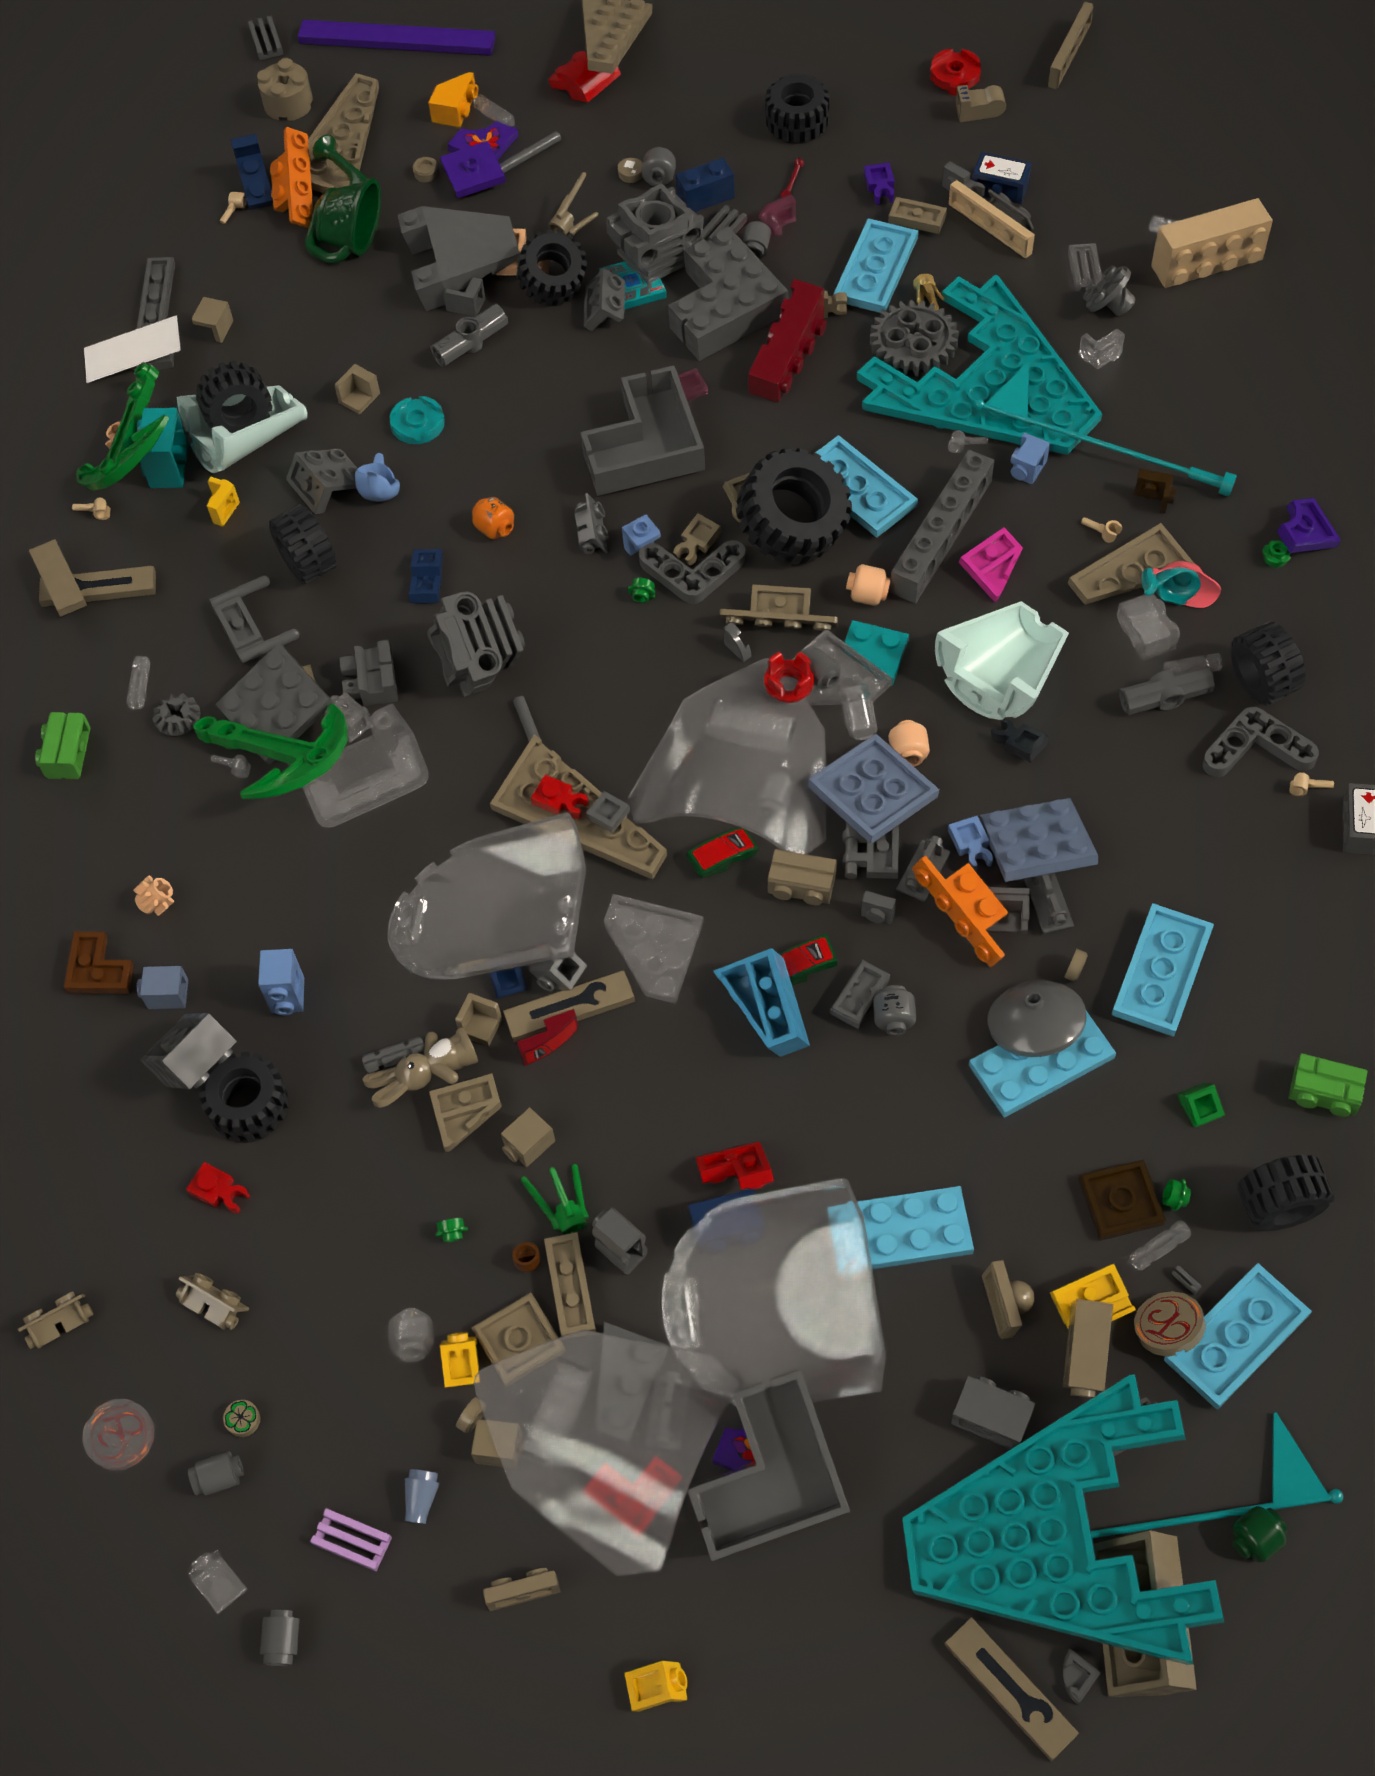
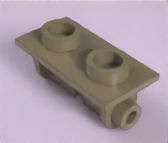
(222, 1303)
(42, 1325)

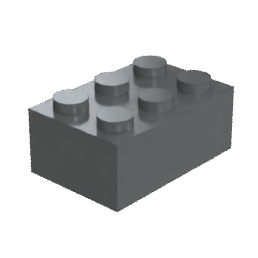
(189, 1051)

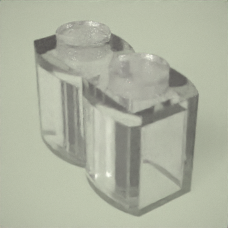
(1148, 626)
(858, 711)

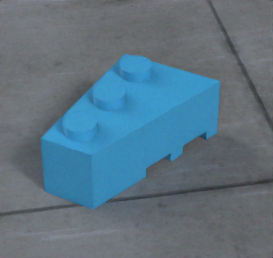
(767, 999)

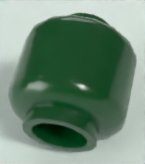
(1259, 1534)

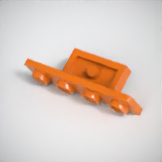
(293, 179)
(968, 905)

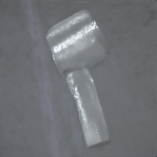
(958, 441)
(239, 765)

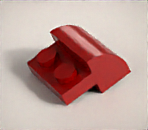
(579, 81)

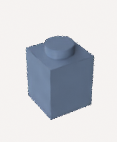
(163, 987)

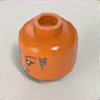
(493, 518)

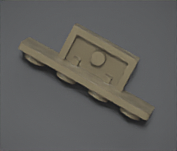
(780, 605)

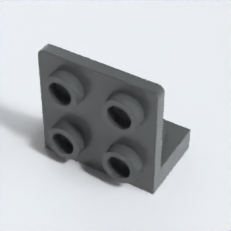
(318, 474)

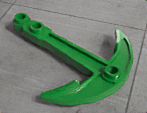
(123, 452)
(306, 758)

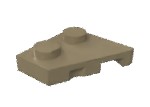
(464, 1108)

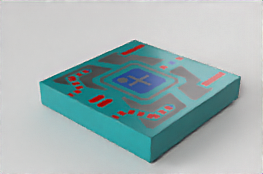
(636, 289)

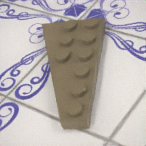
(611, 30)
(626, 846)

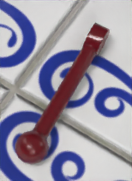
(798, 163)

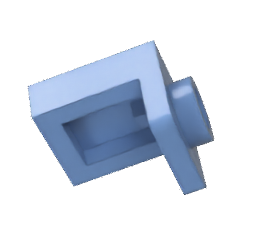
(639, 533)

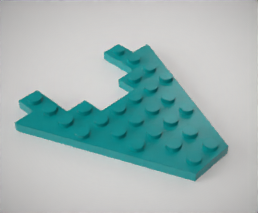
(1008, 343)
(1022, 1540)

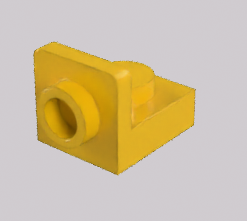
(223, 500)
(459, 1359)
(656, 1685)

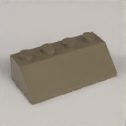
(1156, 1568)

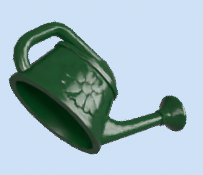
(343, 214)

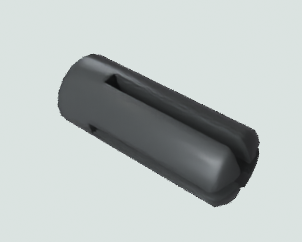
(1194, 1288)

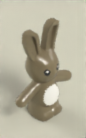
(416, 1069)

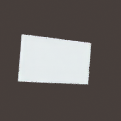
(131, 349)

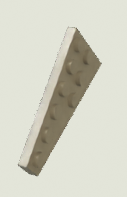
(349, 125)

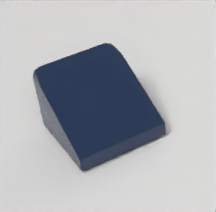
(508, 982)

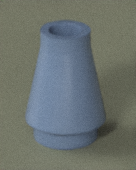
(419, 1495)

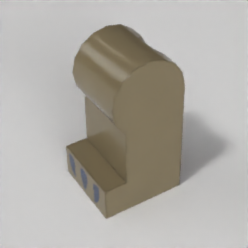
(979, 103)

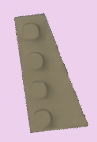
(1123, 568)

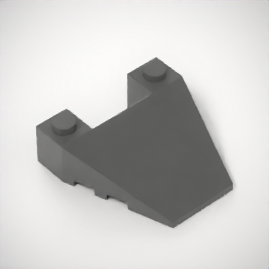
(463, 248)

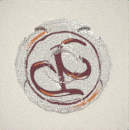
(118, 1434)

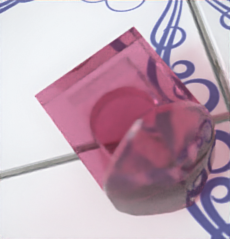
(779, 213)

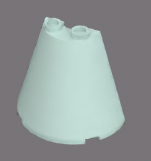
(218, 447)
(999, 659)

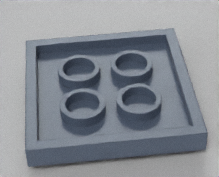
(873, 788)
(1038, 839)

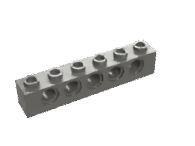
(941, 526)

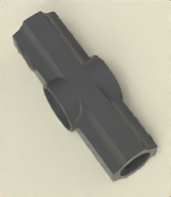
(469, 335)
(1167, 690)

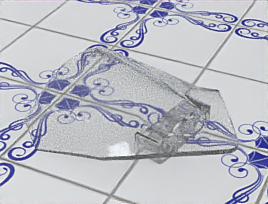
(740, 762)
(605, 1437)

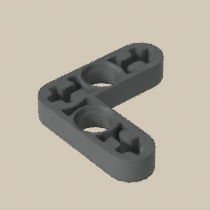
(696, 577)
(1252, 734)

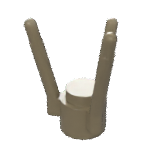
(563, 219)

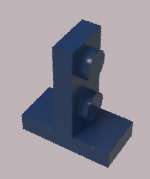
(252, 171)

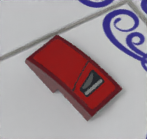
(558, 1031)

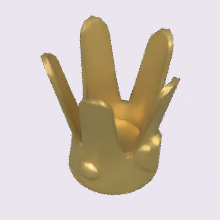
(925, 286)

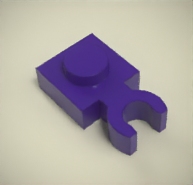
(880, 181)

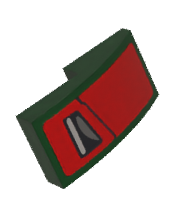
(719, 851)
(809, 958)

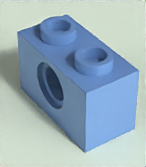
(281, 981)

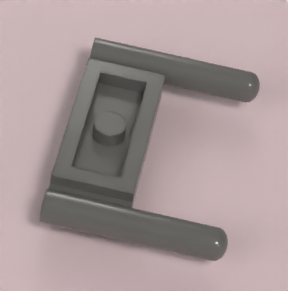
(240, 625)

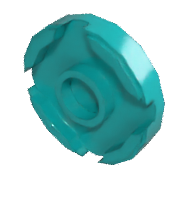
(417, 420)

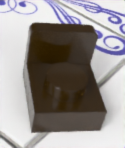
(1156, 486)

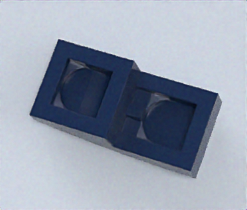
(426, 575)

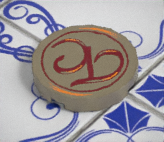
(1169, 1323)

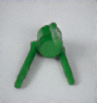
(569, 1216)

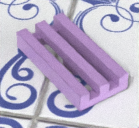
(325, 1528)

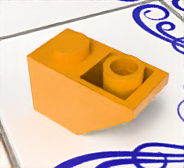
(453, 99)

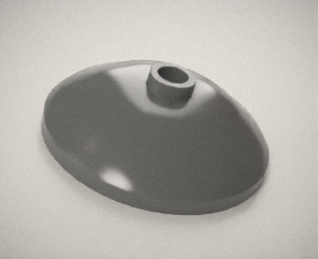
(1037, 1018)

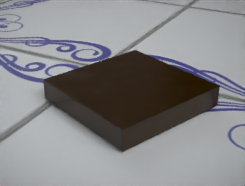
(1121, 1200)

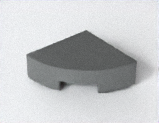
(734, 643)
(1077, 1676)

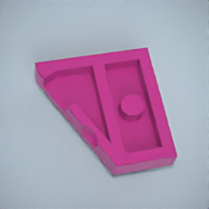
(992, 562)

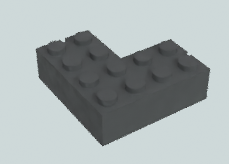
(733, 296)
(653, 444)
(787, 1484)

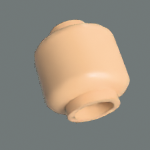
(868, 585)
(910, 741)

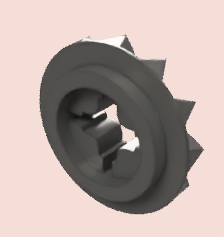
(172, 724)

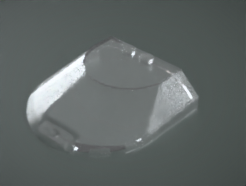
(494, 904)
(781, 1289)

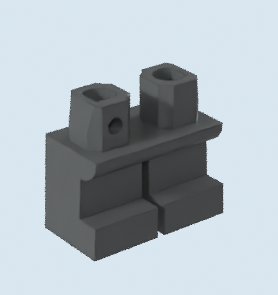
(374, 674)

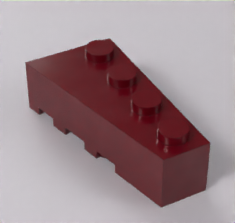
(788, 342)

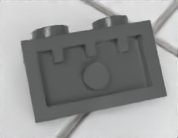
(603, 299)

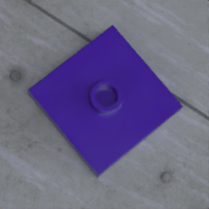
(472, 169)

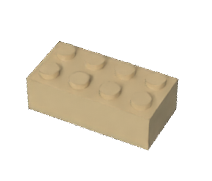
(1211, 243)

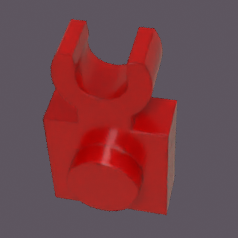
(557, 795)
(215, 1185)

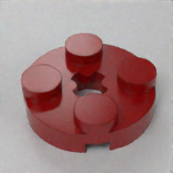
(946, 61)

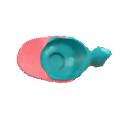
(1181, 584)

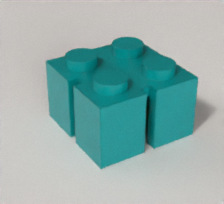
(171, 449)

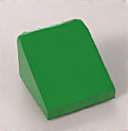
(1201, 1103)

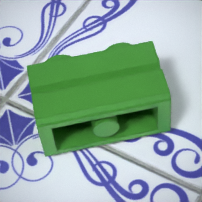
(63, 745)
(1327, 1085)

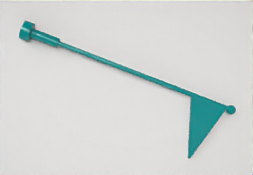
(1013, 402)
(1292, 1485)

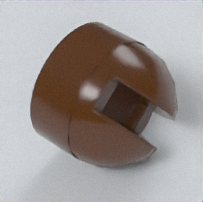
(526, 1257)

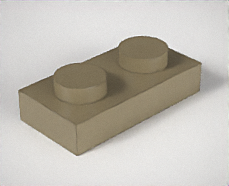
(917, 215)
(507, 1592)

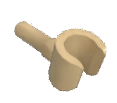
(235, 201)
(98, 508)
(1108, 531)
(1301, 783)

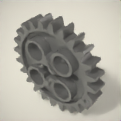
(914, 337)

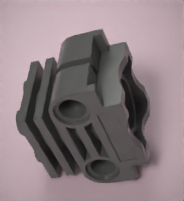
(654, 232)
(474, 640)

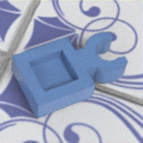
(971, 839)

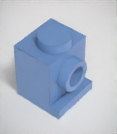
(1029, 458)

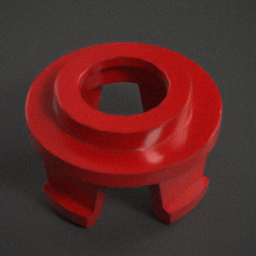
(782, 668)

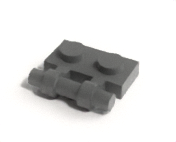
(880, 856)

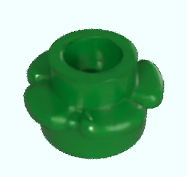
(1276, 554)
(642, 590)
(1176, 1194)
(451, 1230)

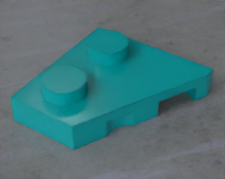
(878, 645)

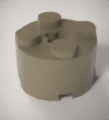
(285, 90)

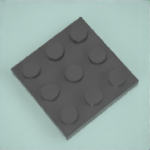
(275, 697)

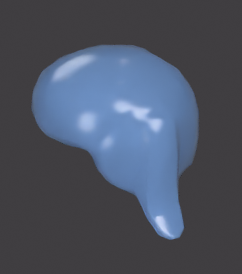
(376, 481)

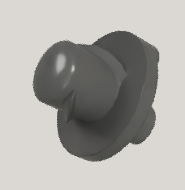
(1111, 292)

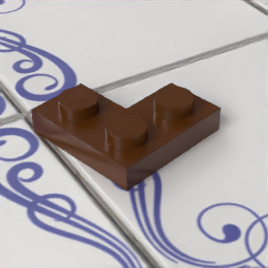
(90, 972)

